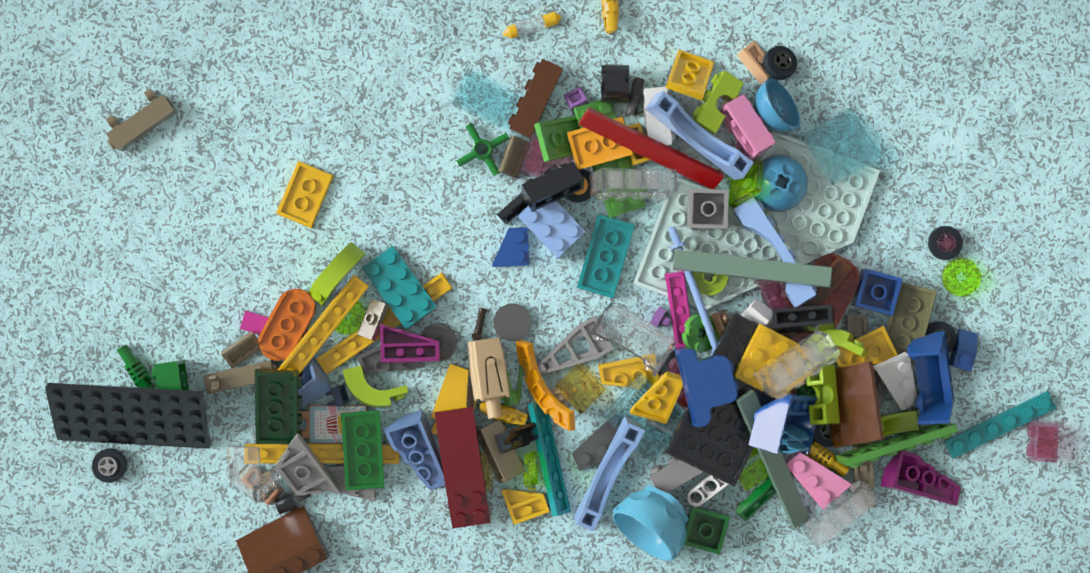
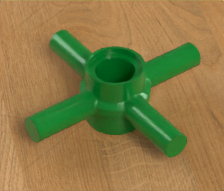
(487, 157)

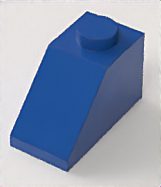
(965, 350)

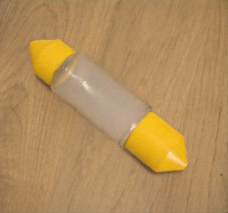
(532, 25)

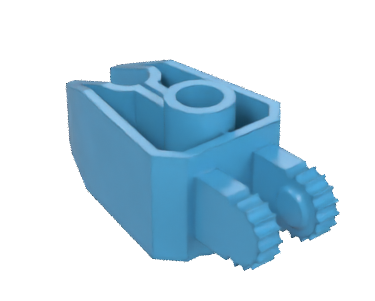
(793, 439)

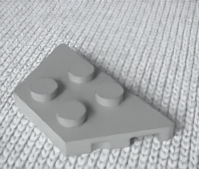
(304, 470)

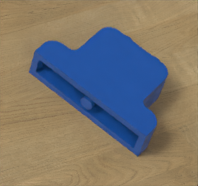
(705, 383)

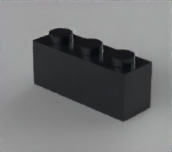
(552, 186)
(804, 319)

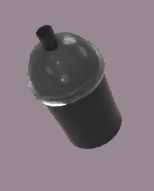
(290, 502)

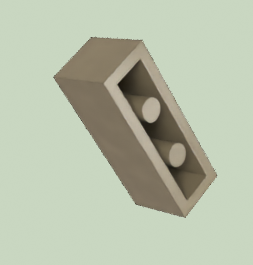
(504, 465)

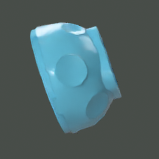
(653, 522)

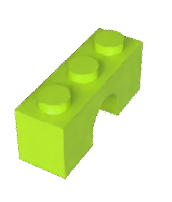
(725, 87)
(826, 408)

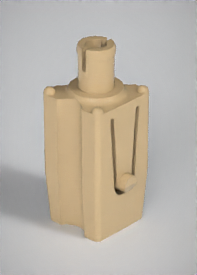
(488, 374)

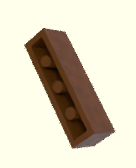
(536, 98)

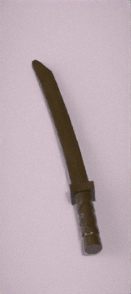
(476, 336)

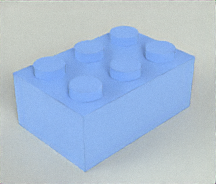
(553, 227)

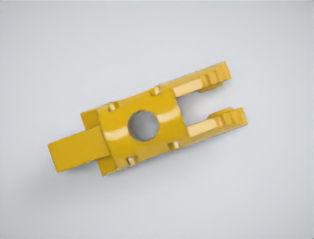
(610, 14)
(509, 414)

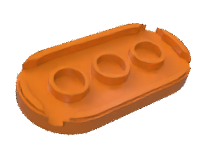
(287, 324)

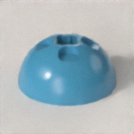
(776, 107)
(773, 194)

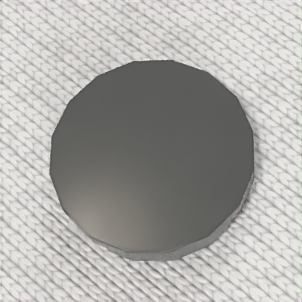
(512, 322)
(445, 336)

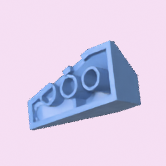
(314, 382)
(415, 443)

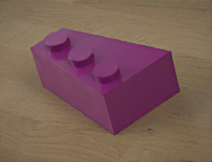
(407, 348)

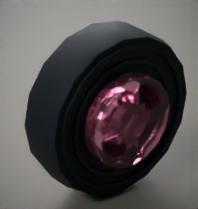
(951, 240)

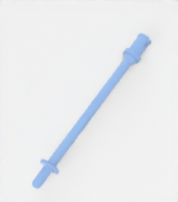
(695, 291)

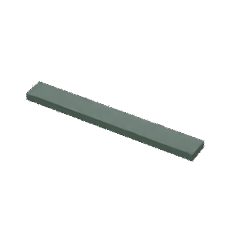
(752, 268)
(775, 466)

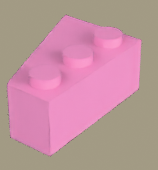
(747, 127)
(816, 479)

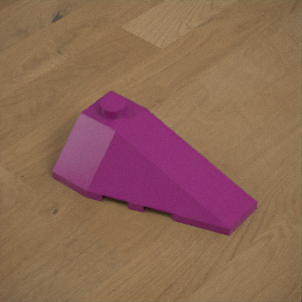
(914, 476)

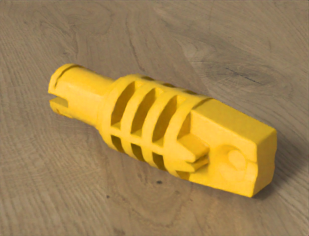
(826, 458)

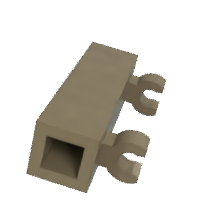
(140, 123)
(235, 377)

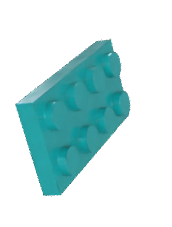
(605, 256)
(399, 287)

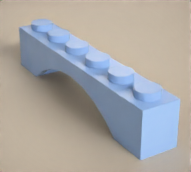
(676, 119)
(753, 219)
(620, 449)

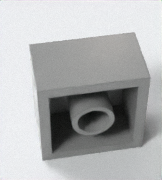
(707, 209)

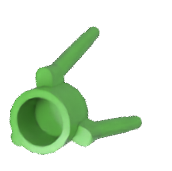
(514, 396)

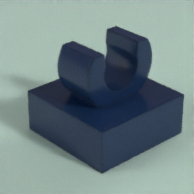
(340, 395)

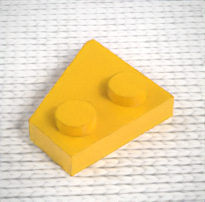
(524, 504)

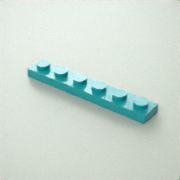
(999, 424)
(549, 461)

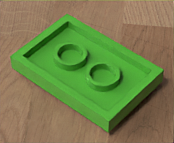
(554, 138)

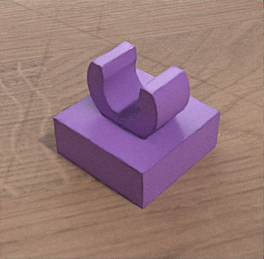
(659, 317)

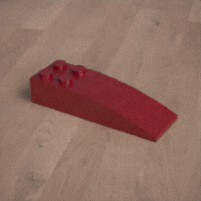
(462, 467)

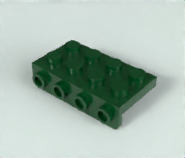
(277, 406)

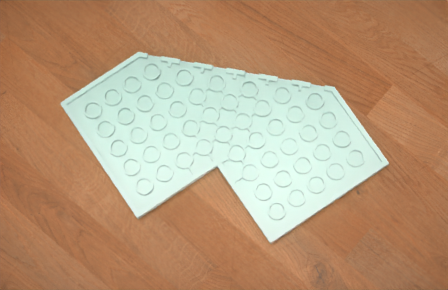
(815, 227)

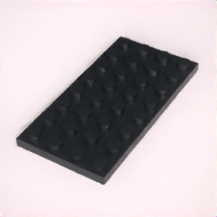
(128, 415)
(723, 443)

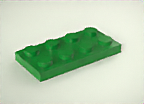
(362, 450)

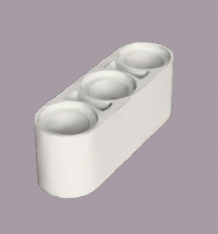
(705, 491)

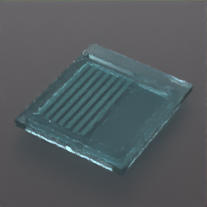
(653, 438)

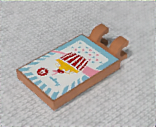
(324, 422)

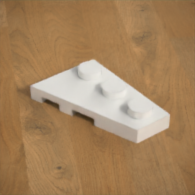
(899, 380)

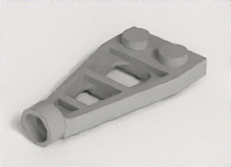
(597, 349)

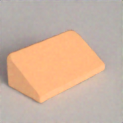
(752, 58)

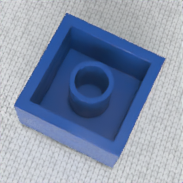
(877, 292)

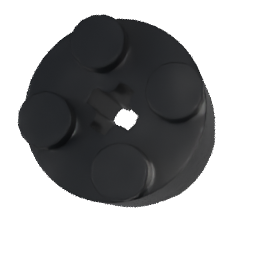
(614, 83)

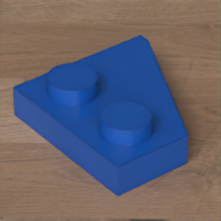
(514, 249)

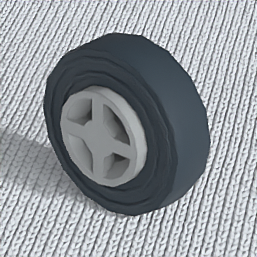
(102, 466)

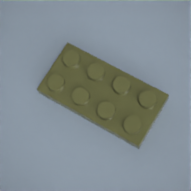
(910, 316)

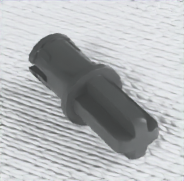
(635, 96)

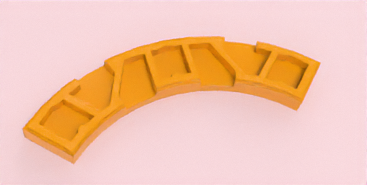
(545, 399)

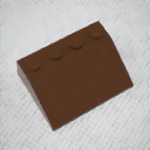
(857, 407)
(283, 545)

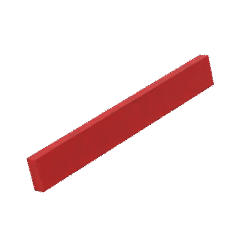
(651, 148)

